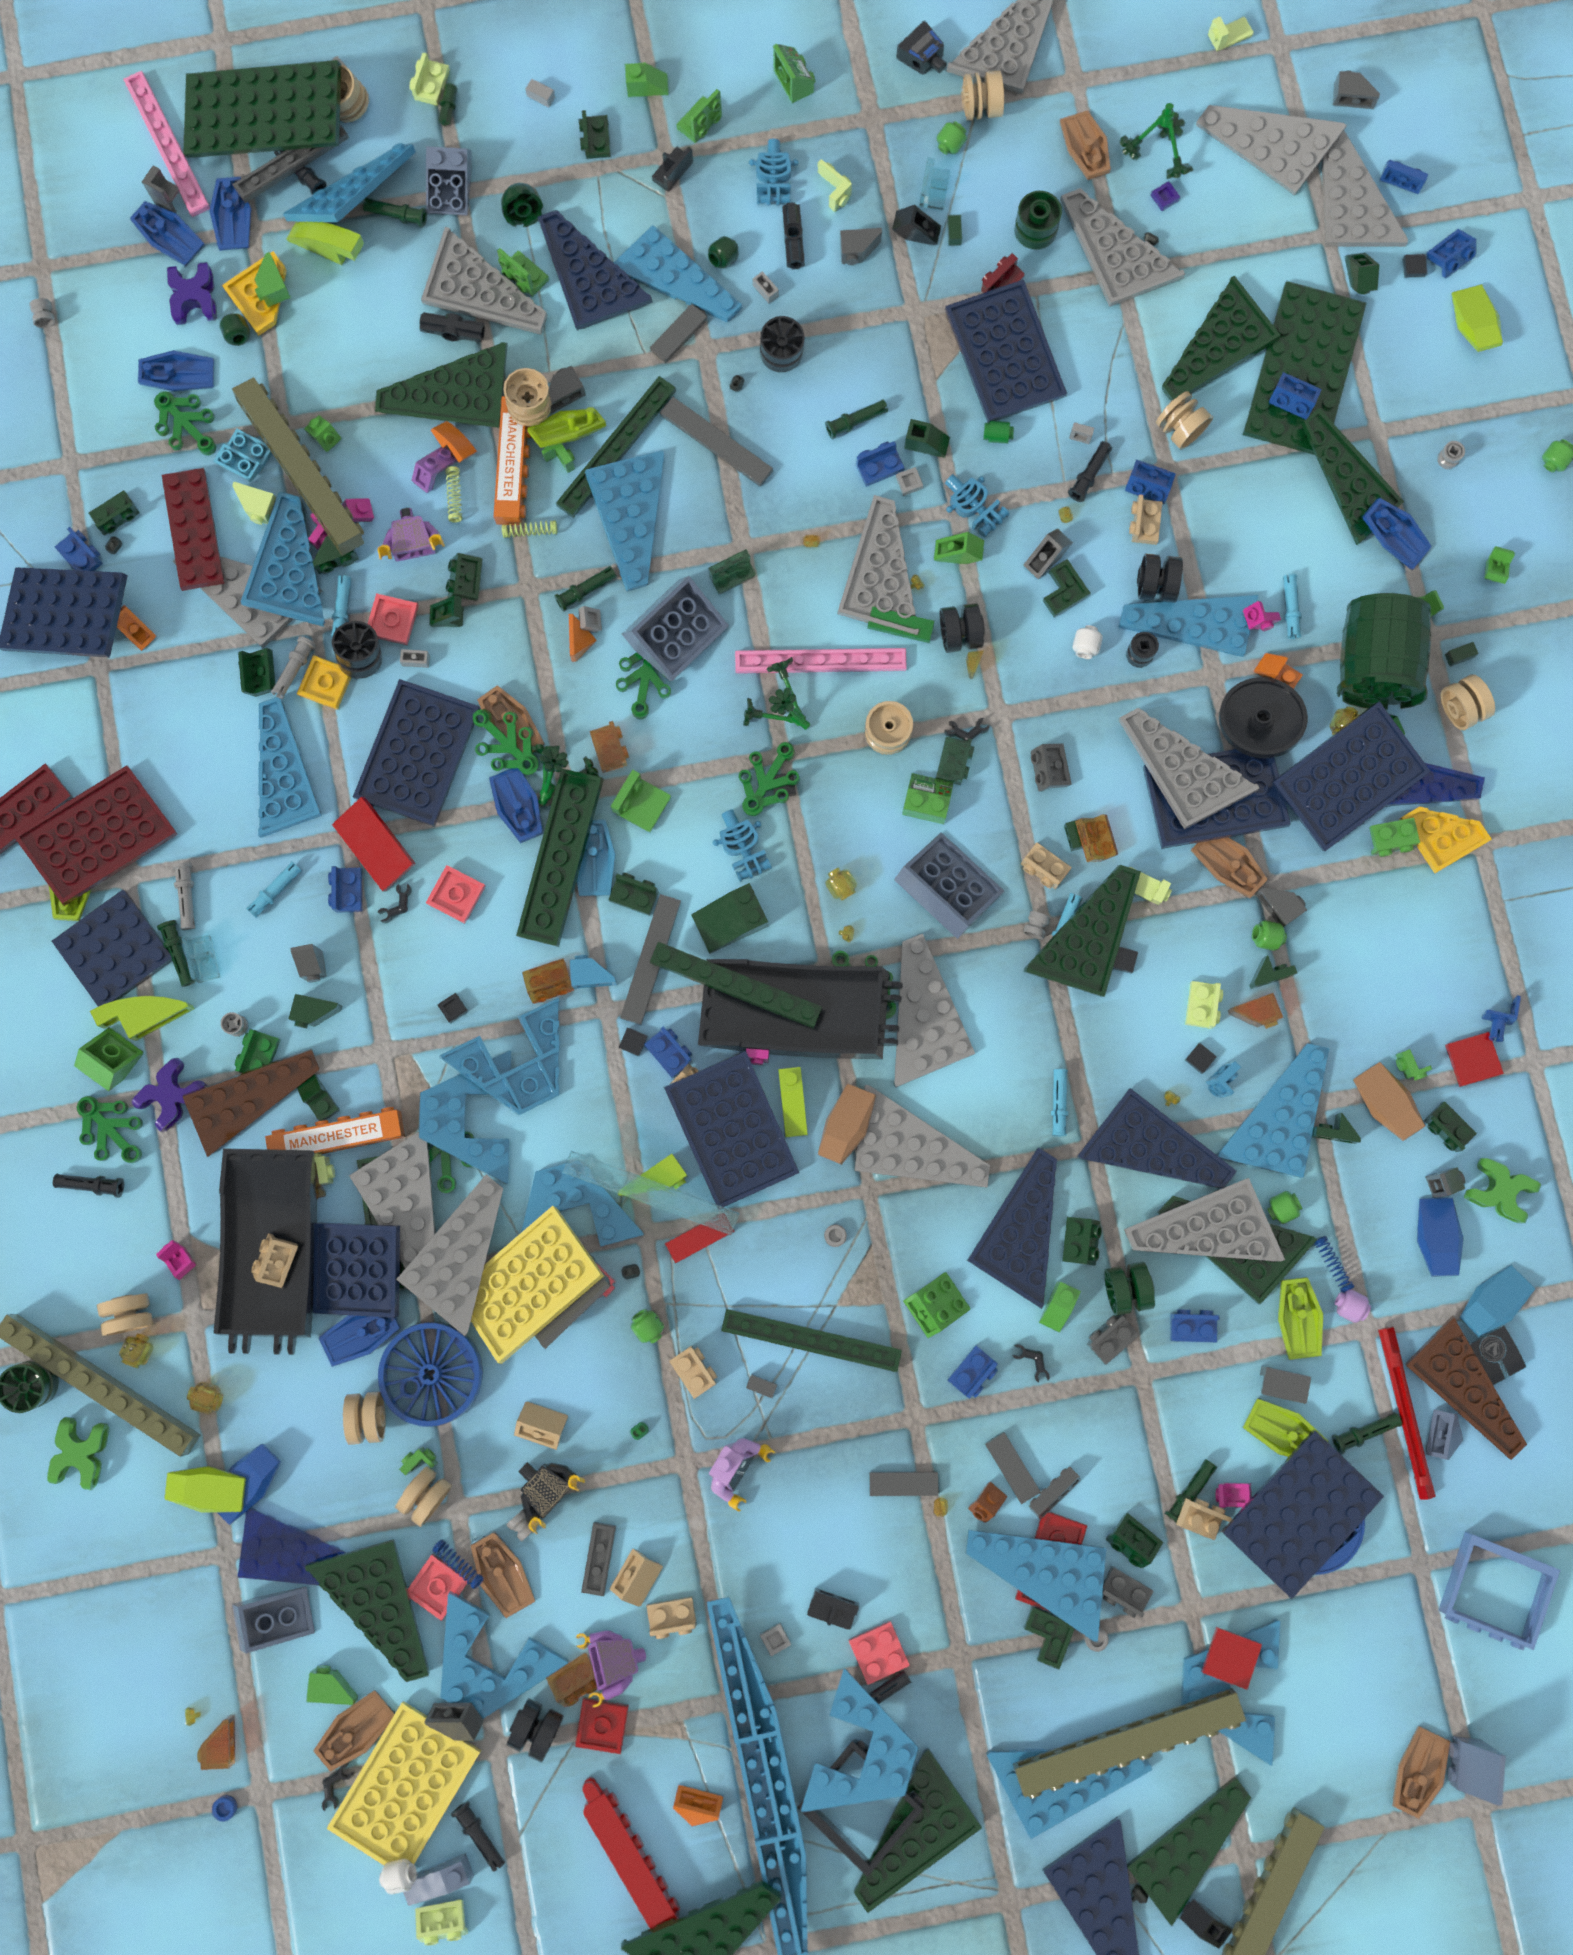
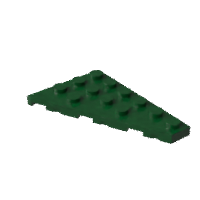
(1088, 943)

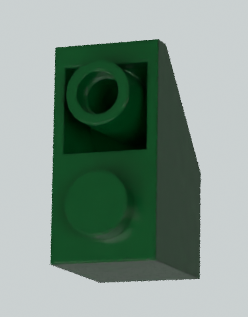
(926, 439)
(330, 558)

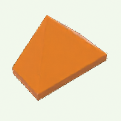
(579, 639)
(697, 1806)

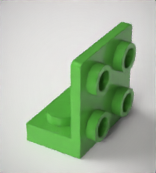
(701, 117)
(523, 271)
(640, 802)
(937, 1305)

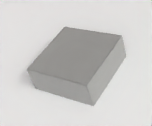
(1081, 433)
(909, 481)
(590, 619)
(775, 1639)

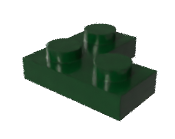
(1070, 591)
(1055, 1633)

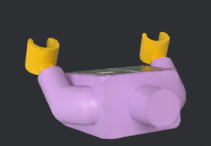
(732, 1466)

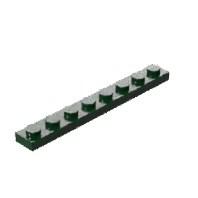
(618, 442)
(735, 984)
(811, 1340)

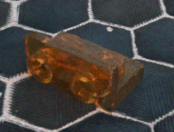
(608, 747)
(1096, 838)
(547, 981)
(573, 1681)

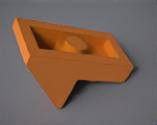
(134, 628)
(1274, 667)

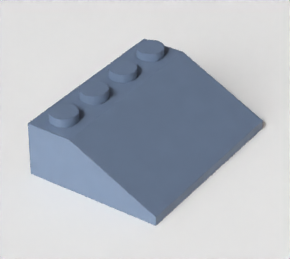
(676, 628)
(948, 885)

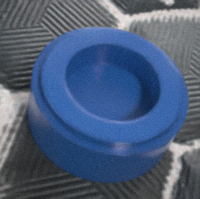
(224, 1808)

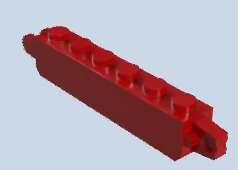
(627, 1855)

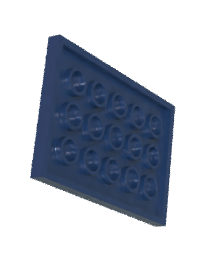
(1005, 351)
(62, 612)
(416, 752)
(1351, 776)
(1252, 814)
(731, 1129)
(1302, 1514)

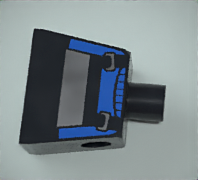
(922, 50)

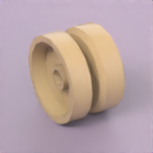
(1467, 702)
(889, 715)
(124, 1314)
(364, 1418)
(423, 1496)

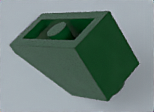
(1362, 272)
(311, 1011)

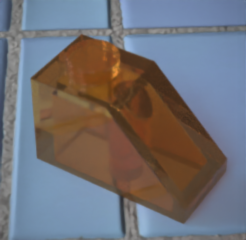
(1259, 1012)
(219, 1747)

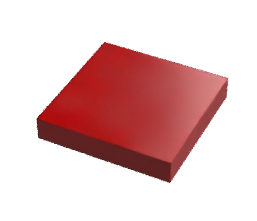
(1474, 1059)
(1231, 1658)
(602, 1726)

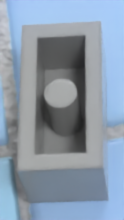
(540, 93)
(765, 287)
(414, 658)

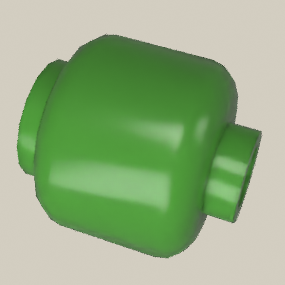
(951, 138)
(1558, 456)
(1269, 935)
(1284, 1207)
(647, 1326)

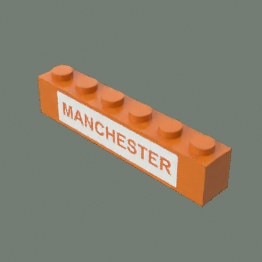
(511, 470)
(340, 1135)

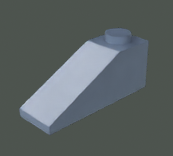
(440, 1880)

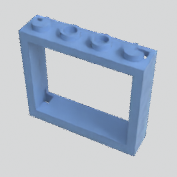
(1538, 1607)

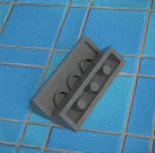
(569, 1315)

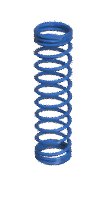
(1345, 1288)
(476, 1581)

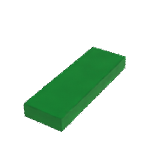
(924, 625)

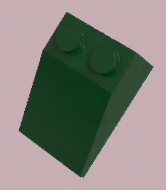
(730, 918)

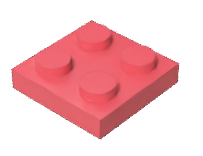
(393, 618)
(455, 894)
(433, 1584)
(879, 1652)

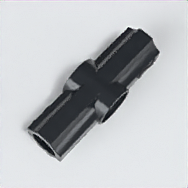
(793, 245)
(452, 327)

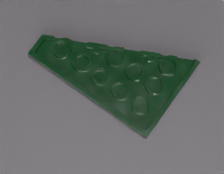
(1227, 337)
(454, 392)
(1258, 1277)
(376, 1598)
(931, 1836)
(710, 1930)

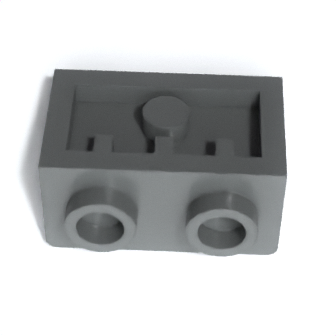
(1050, 766)
(1112, 1338)
(1126, 1591)

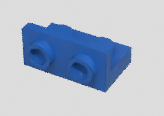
(1403, 176)
(1453, 252)
(1295, 396)
(879, 463)
(1150, 481)
(78, 553)
(345, 889)
(669, 1052)
(1193, 1327)
(973, 1372)

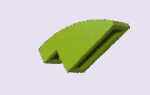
(326, 240)
(140, 1014)

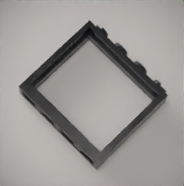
(840, 1840)

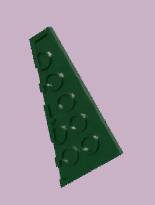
(1347, 473)
(1182, 1855)

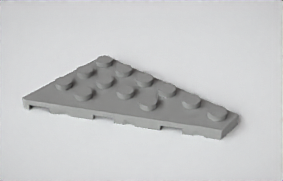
(1006, 45)
(1275, 144)
(1353, 203)
(471, 286)
(258, 624)
(1215, 1225)
(452, 1262)

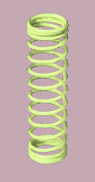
(451, 517)
(553, 528)

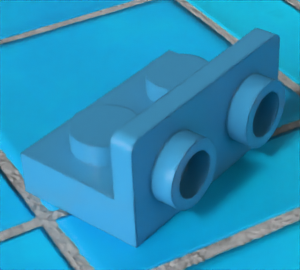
(1218, 1080)

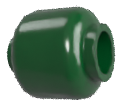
(723, 252)
(234, 329)

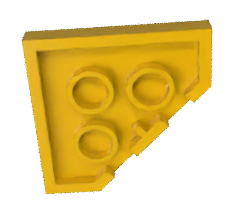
(242, 292)
(1446, 836)

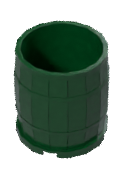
(1385, 651)

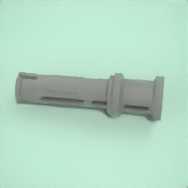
(297, 659)
(184, 885)

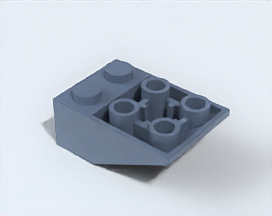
(448, 180)

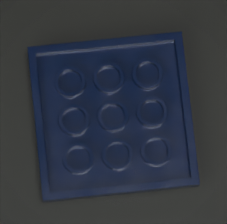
(112, 949)
(356, 1269)

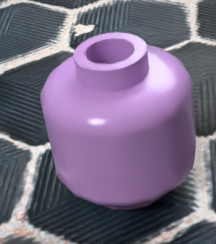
(1352, 1306)

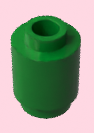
(998, 432)

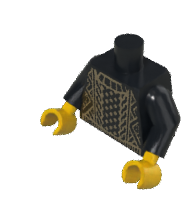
(545, 1490)

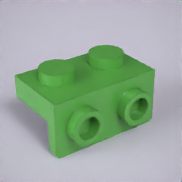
(1394, 836)

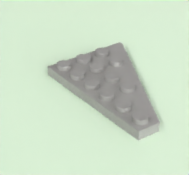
(1117, 256)
(879, 570)
(1185, 774)
(927, 1019)
(910, 1148)
(401, 1194)

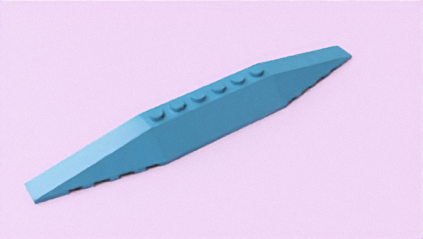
(764, 1777)

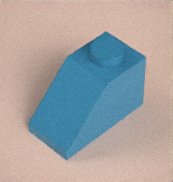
(588, 973)

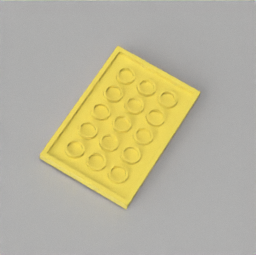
(531, 1284)
(403, 1789)

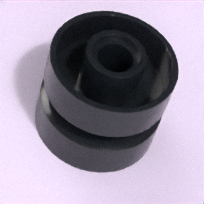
(781, 344)
(1154, 577)
(968, 626)
(357, 649)
(529, 1727)

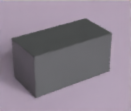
(761, 1386)

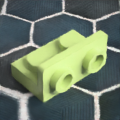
(429, 80)
(1203, 1004)
(440, 1922)

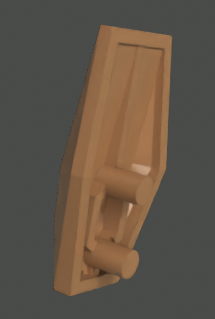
(1086, 144)
(500, 702)
(1231, 865)
(1389, 1101)
(846, 1124)
(503, 1575)
(354, 1731)
(1420, 1772)

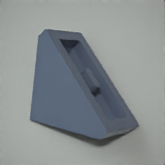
(1444, 1435)

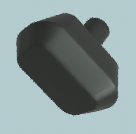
(1150, 238)
(736, 383)
(113, 545)
(630, 1271)
(1139, 1894)

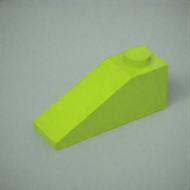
(793, 1102)
(667, 1173)

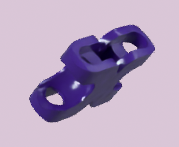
(191, 293)
(167, 1094)

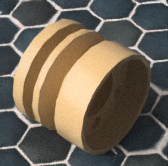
(983, 95)
(353, 97)
(526, 386)
(1182, 418)

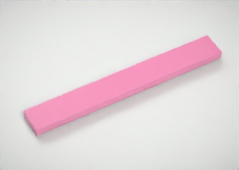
(166, 143)
(823, 660)

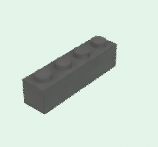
(1058, 1489)

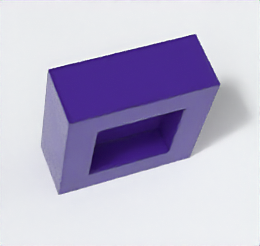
(1165, 196)

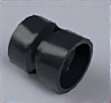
(1142, 649)

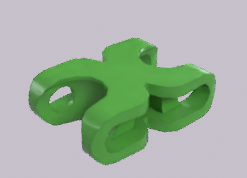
(1502, 1190)
(78, 1453)

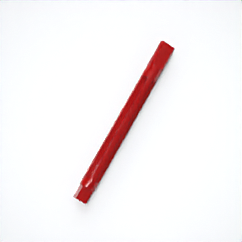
(1406, 1412)

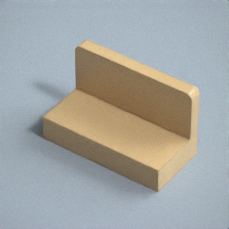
(540, 1425)
(635, 1578)

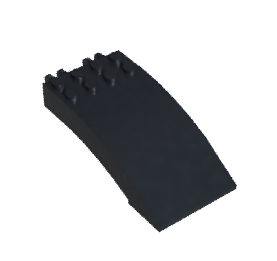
(847, 1025)
(259, 1196)

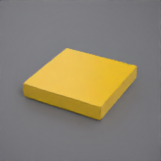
(324, 683)

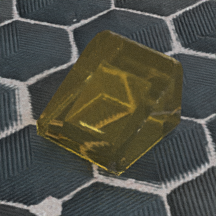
(972, 661)

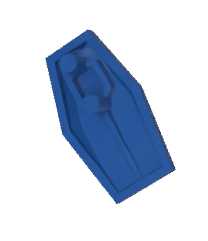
(230, 216)
(167, 232)
(176, 371)
(1397, 532)
(517, 804)
(1440, 1236)
(357, 1337)
(259, 1470)

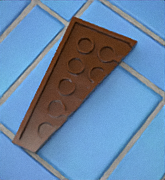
(236, 1102)
(1459, 1378)

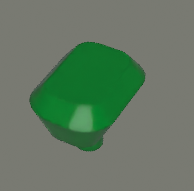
(639, 1430)

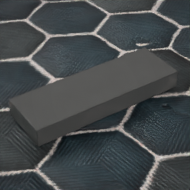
(678, 333)
(1012, 1468)
(903, 1483)
(598, 1559)

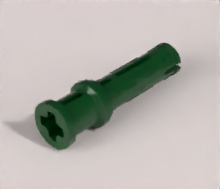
(404, 212)
(847, 422)
(576, 593)
(174, 945)
(1357, 1436)
(1193, 1489)

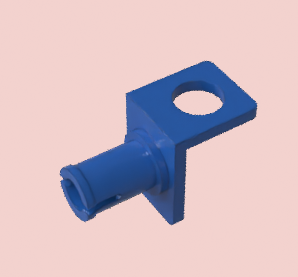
(1500, 1020)

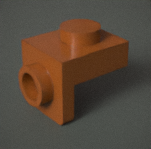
(987, 1502)

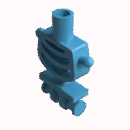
(773, 170)
(962, 494)
(735, 831)

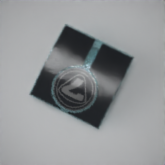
(1498, 1355)

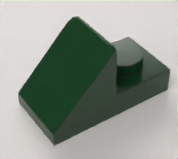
(447, 613)
(1266, 974)
(317, 1097)
(1342, 1131)

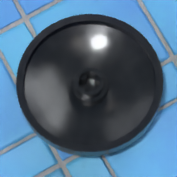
(1263, 717)

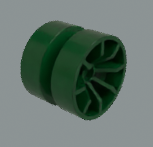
(1037, 219)
(1135, 1287)
(27, 1387)

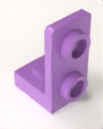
(430, 465)

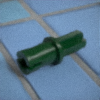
(447, 104)

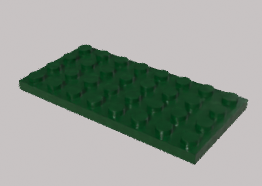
(262, 109)
(1315, 347)

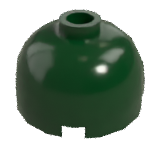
(521, 205)

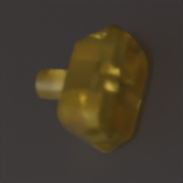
(1065, 514)
(811, 540)
(917, 582)
(847, 933)
(1171, 1097)
(940, 1507)
(190, 1716)

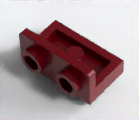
(1005, 274)

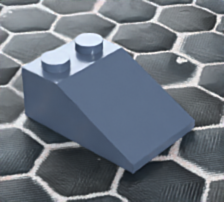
(272, 1619)
(1477, 1769)

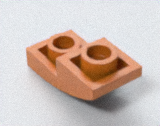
(450, 436)

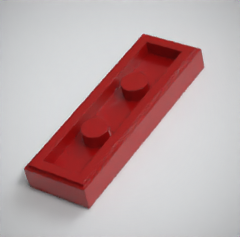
(693, 1241)

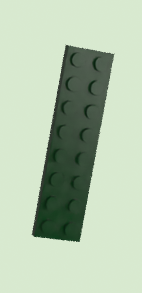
(560, 857)

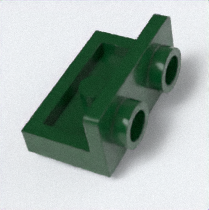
(256, 672)
(1081, 1241)

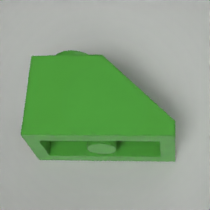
(645, 80)
(270, 283)
(959, 549)
(1059, 1306)
(329, 1687)

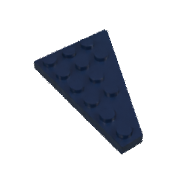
(588, 278)
(1149, 1142)
(1019, 1235)
(1097, 1890)

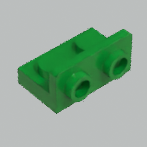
(257, 1051)

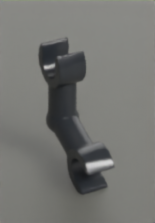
(966, 735)
(401, 908)
(1037, 1356)
(328, 1783)

